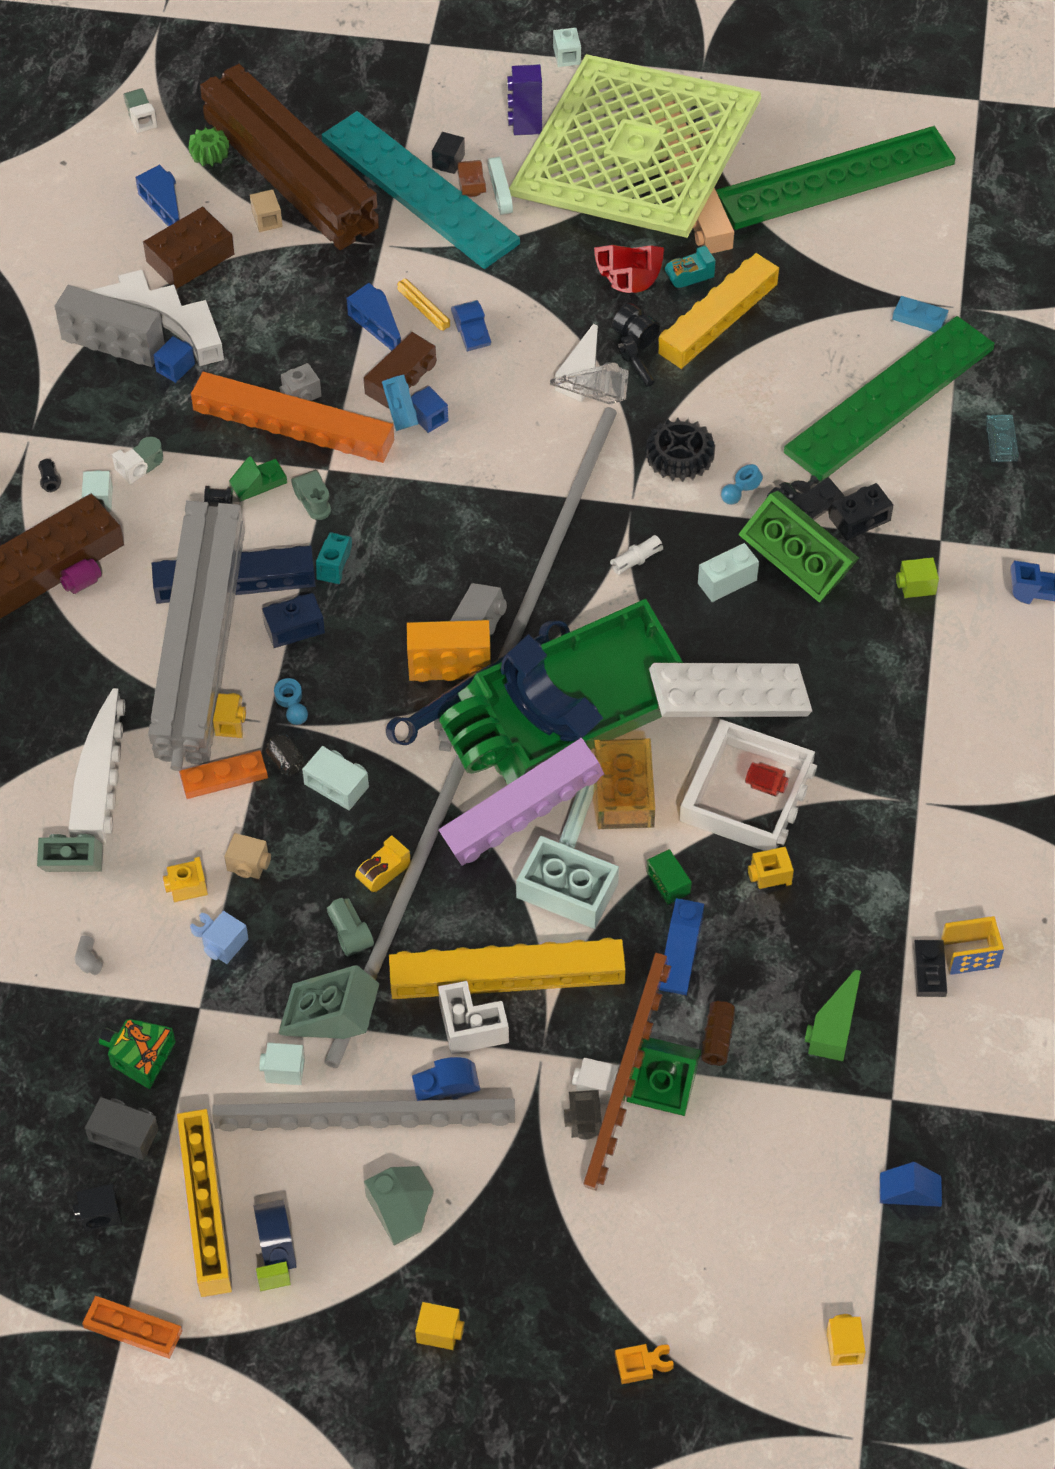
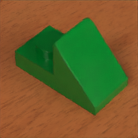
(254, 479)

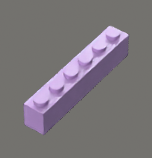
(522, 802)

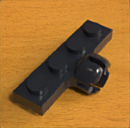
(814, 501)

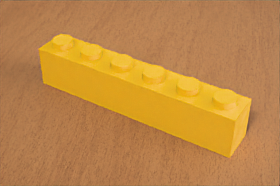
(718, 310)
(204, 1203)

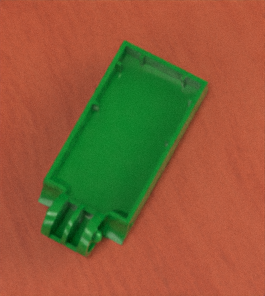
(598, 661)

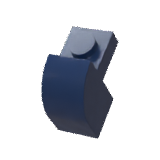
(274, 1233)

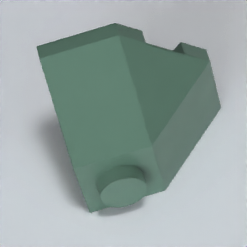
(400, 1200)

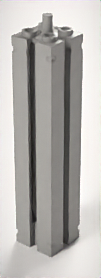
(196, 633)

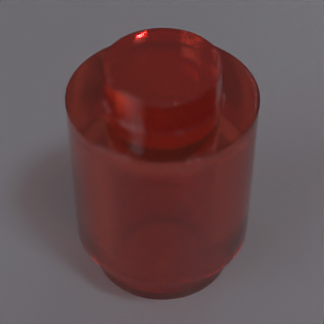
(767, 778)

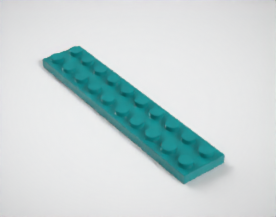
(421, 190)

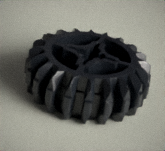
(679, 458)

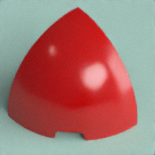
(629, 268)

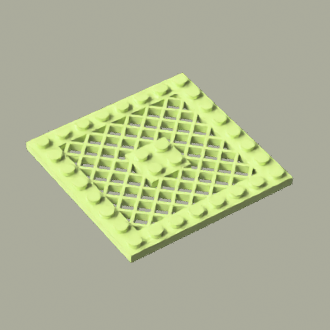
(635, 145)

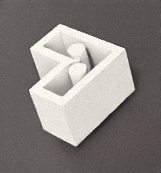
(469, 1025)

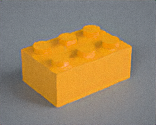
(447, 649)

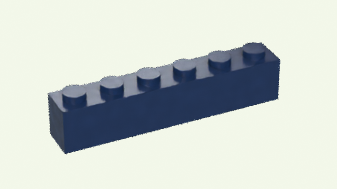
(258, 572)

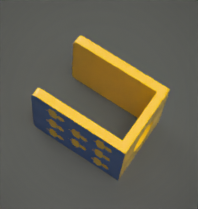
(972, 931)

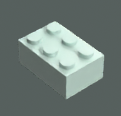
(567, 882)

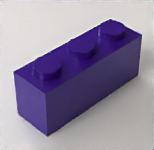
(525, 99)

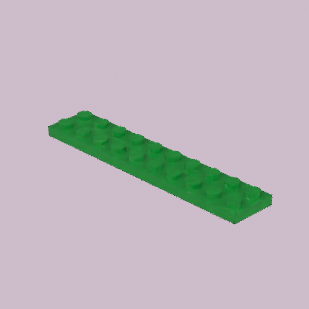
(835, 177)
(888, 398)

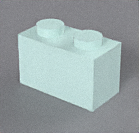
(728, 572)
(336, 777)

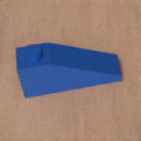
(158, 191)
(373, 313)
(682, 944)

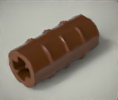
(718, 1033)

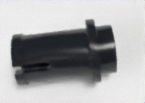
(49, 480)

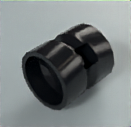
(633, 322)

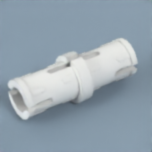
(636, 554)

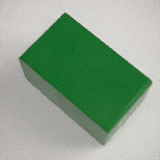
(668, 876)

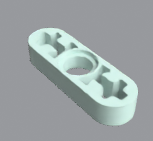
(500, 185)

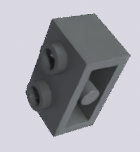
(122, 1127)

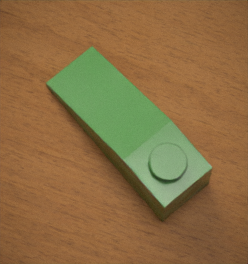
(833, 1022)

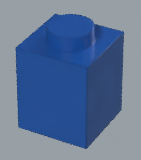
(174, 359)
(430, 409)

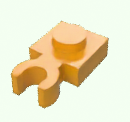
(637, 1364)

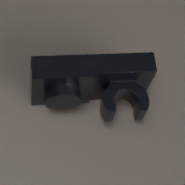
(930, 968)

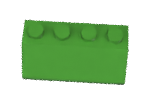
(798, 546)

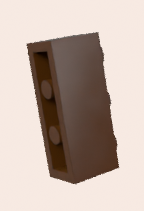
(409, 358)

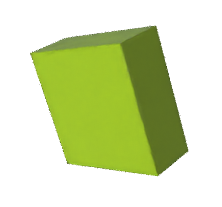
(273, 1276)

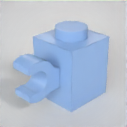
(221, 937)

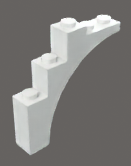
(188, 322)

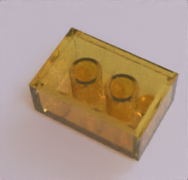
(627, 787)

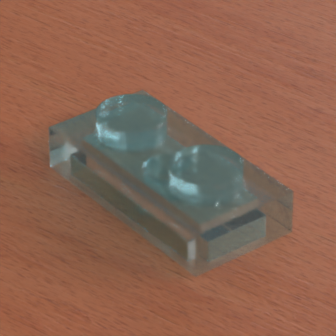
(1002, 438)

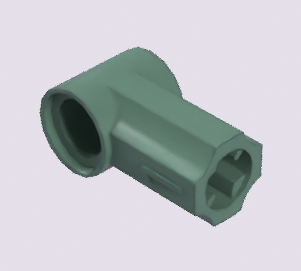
(352, 933)

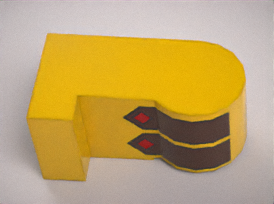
(384, 865)

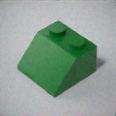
(665, 1076)

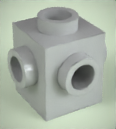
(301, 383)

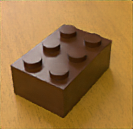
(188, 247)

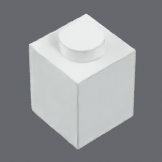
(596, 1076)

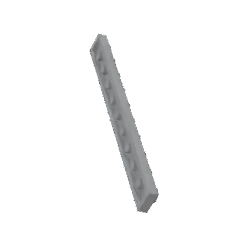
(355, 1114)

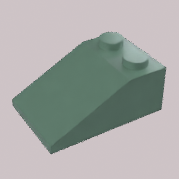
(330, 1005)

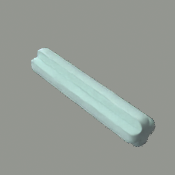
(577, 816)

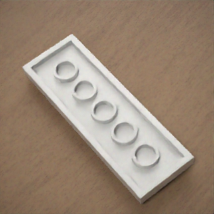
(730, 690)

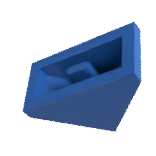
(910, 1186)

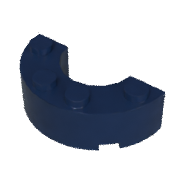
(540, 699)

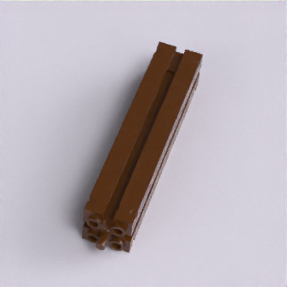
(290, 156)

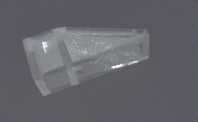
(601, 383)

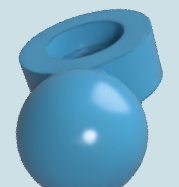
(746, 479)
(296, 712)

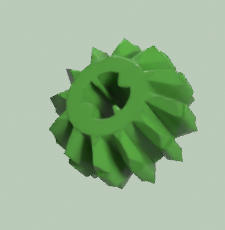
(208, 146)

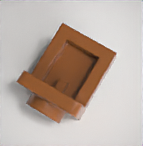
(471, 178)

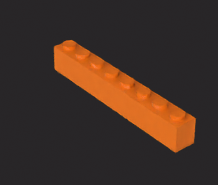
(293, 417)

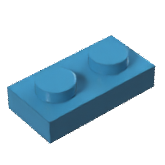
(920, 314)
(400, 402)

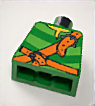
(139, 1049)

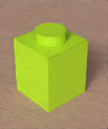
(918, 577)

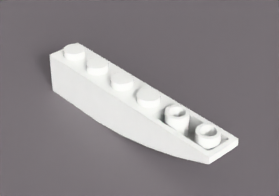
(97, 773)

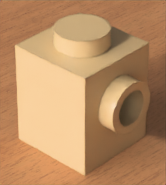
(247, 856)

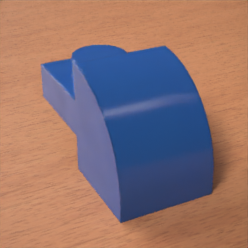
(471, 325)
(1031, 583)
(449, 1077)

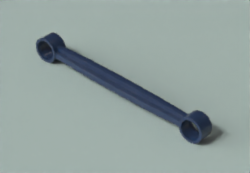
(441, 704)

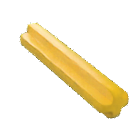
(423, 304)

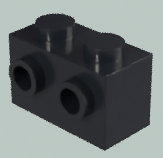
(861, 511)

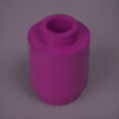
(80, 575)

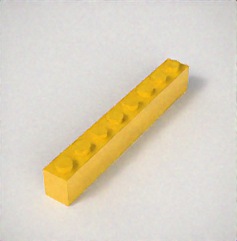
(508, 968)

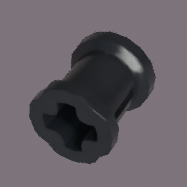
(222, 496)

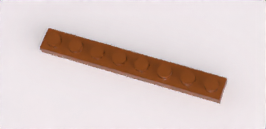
(624, 1084)

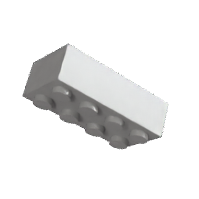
(109, 325)

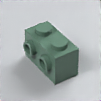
(70, 853)

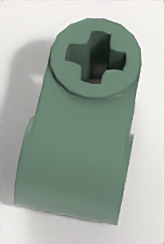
(312, 494)

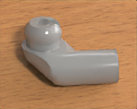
(84, 957)

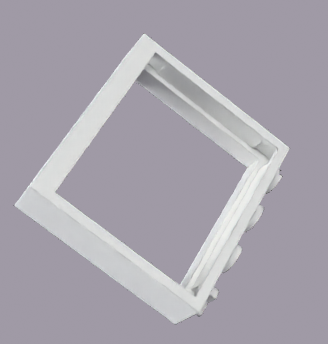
(761, 745)

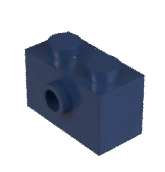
(293, 620)

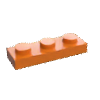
(223, 774)
(132, 1327)

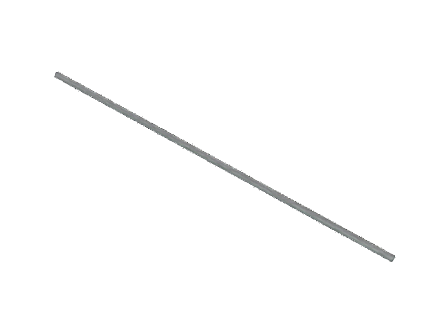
(456, 771)

